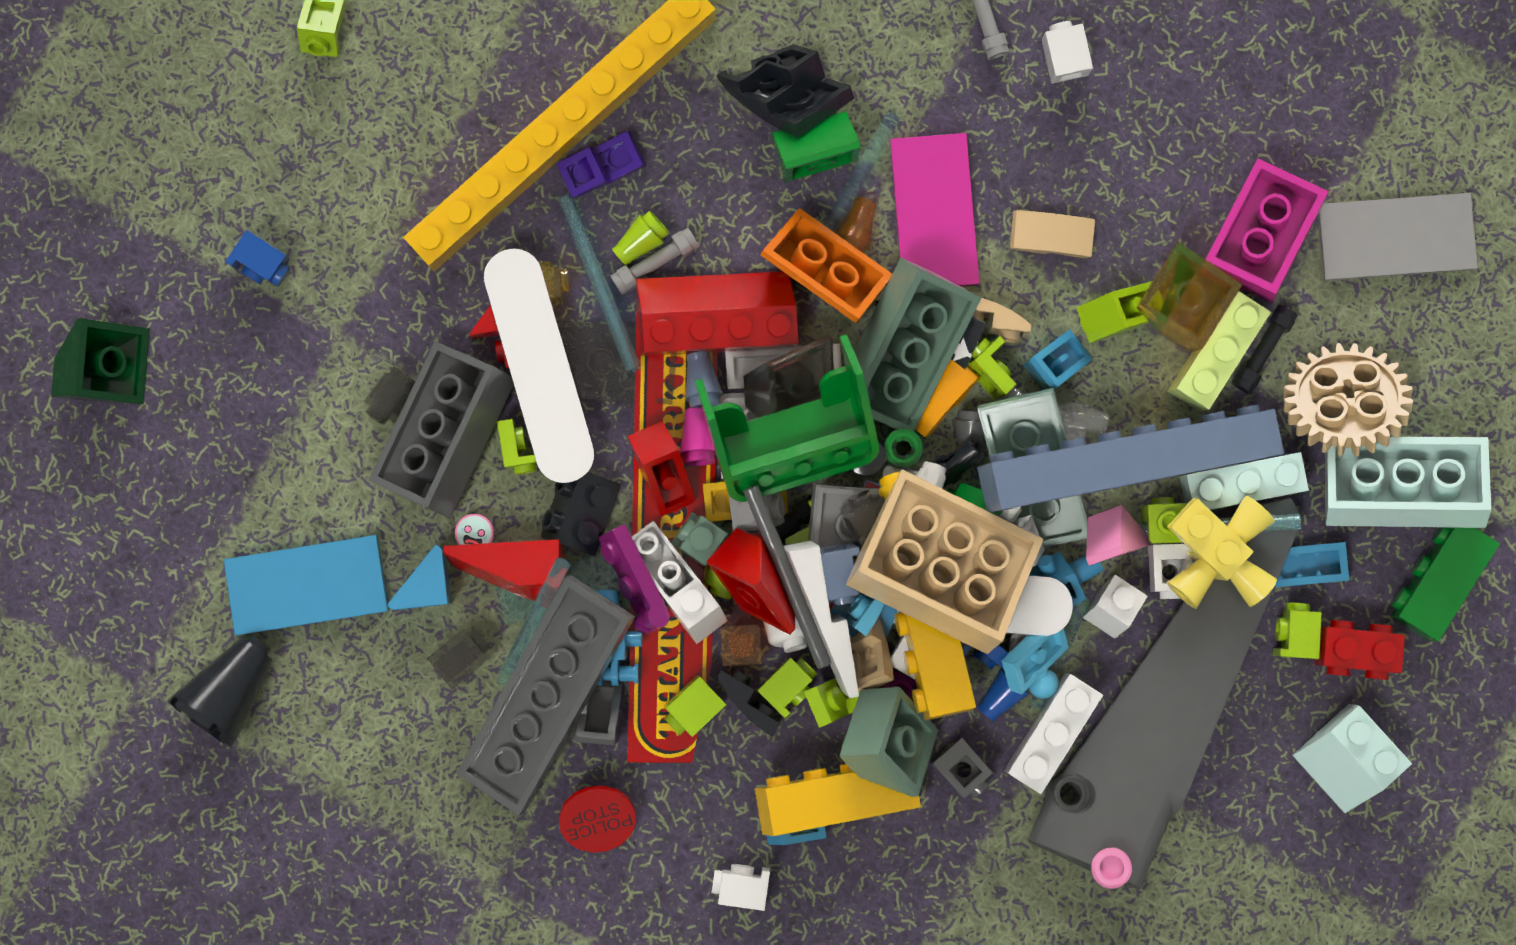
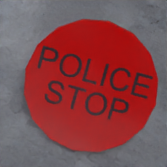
(597, 819)

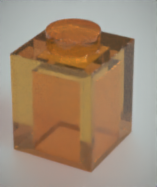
(740, 645)

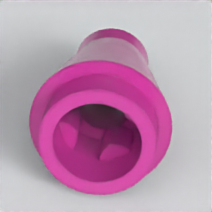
(696, 441)

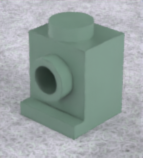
(698, 538)

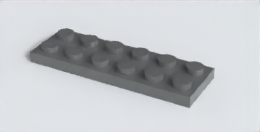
(545, 694)

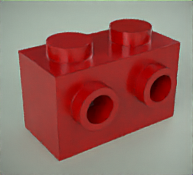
(1372, 650)

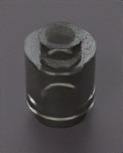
(389, 396)

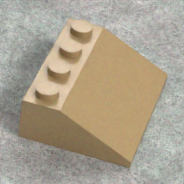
(945, 562)

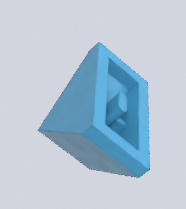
(1058, 361)
(426, 585)

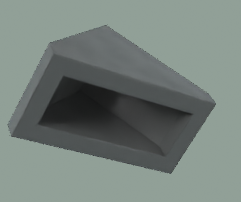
(600, 716)

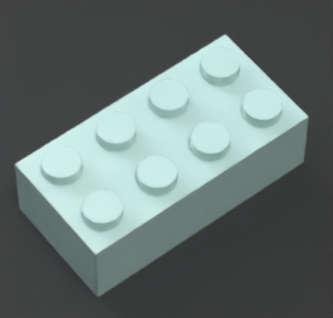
(1410, 484)

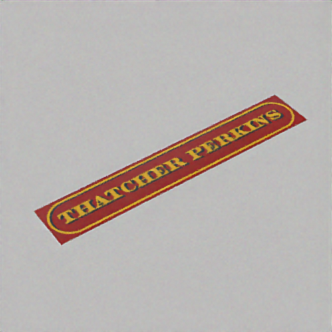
(669, 653)

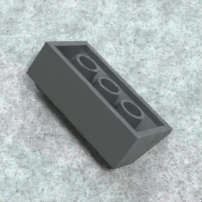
(442, 429)

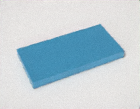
(306, 585)

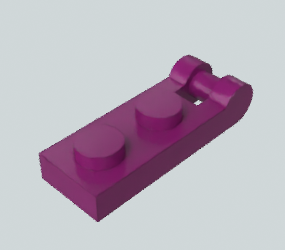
(634, 580)

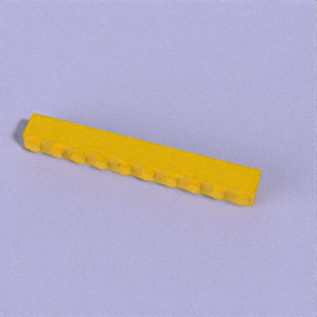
(558, 129)

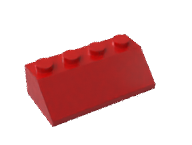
(716, 313)

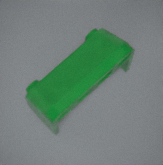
(799, 441)

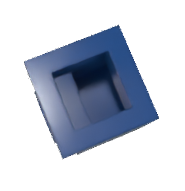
(259, 260)

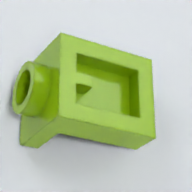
(320, 27)
(994, 374)
(512, 442)
(829, 702)

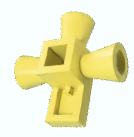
(1221, 551)

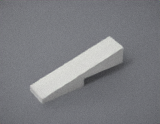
(833, 628)

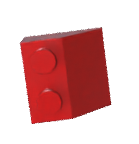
(752, 580)

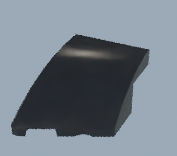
(788, 89)

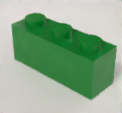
(1442, 580)

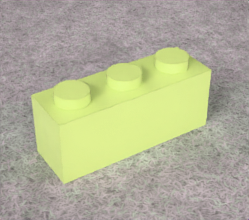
(1211, 367)

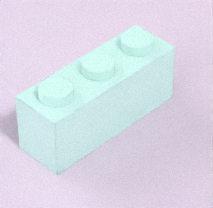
(1254, 479)

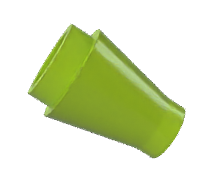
(642, 237)

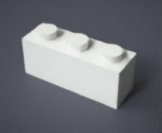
(1053, 733)

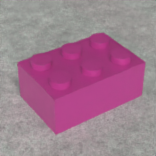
(1266, 229)

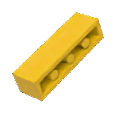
(937, 667)
(824, 801)

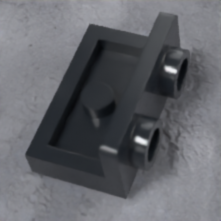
(580, 512)

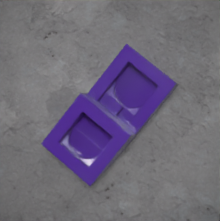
(601, 165)

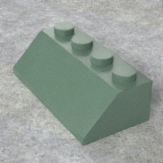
(911, 342)

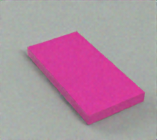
(935, 205)

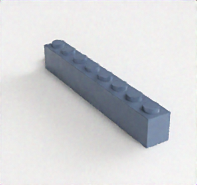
(1129, 460)

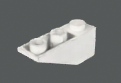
(678, 584)

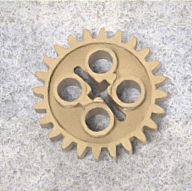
(1348, 399)

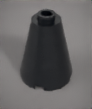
(225, 690)

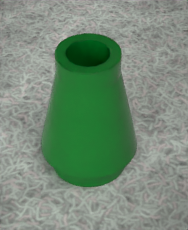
(898, 436)

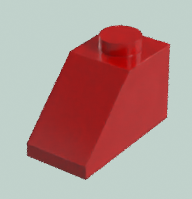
(662, 468)

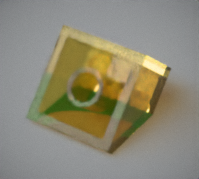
(1188, 298)

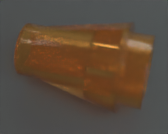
(858, 224)

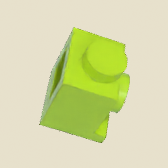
(1298, 632)
(788, 685)

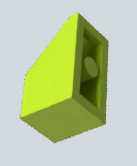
(1113, 313)

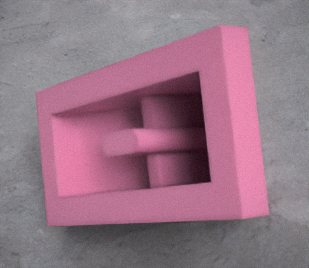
(1113, 535)

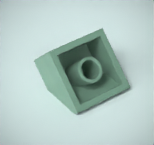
(889, 740)

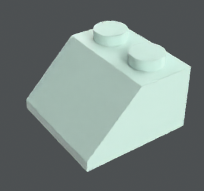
(1351, 758)

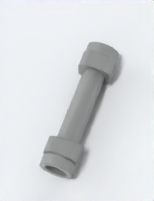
(994, 43)
(682, 243)

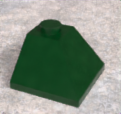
(102, 363)

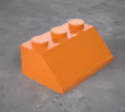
(827, 265)

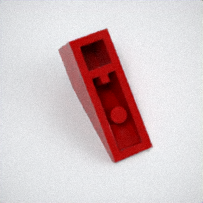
(509, 565)

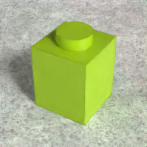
(693, 707)

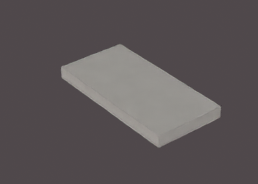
(1397, 237)

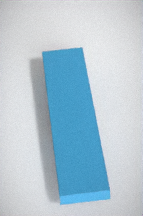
(1314, 565)

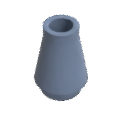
(700, 367)

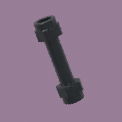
(1280, 322)

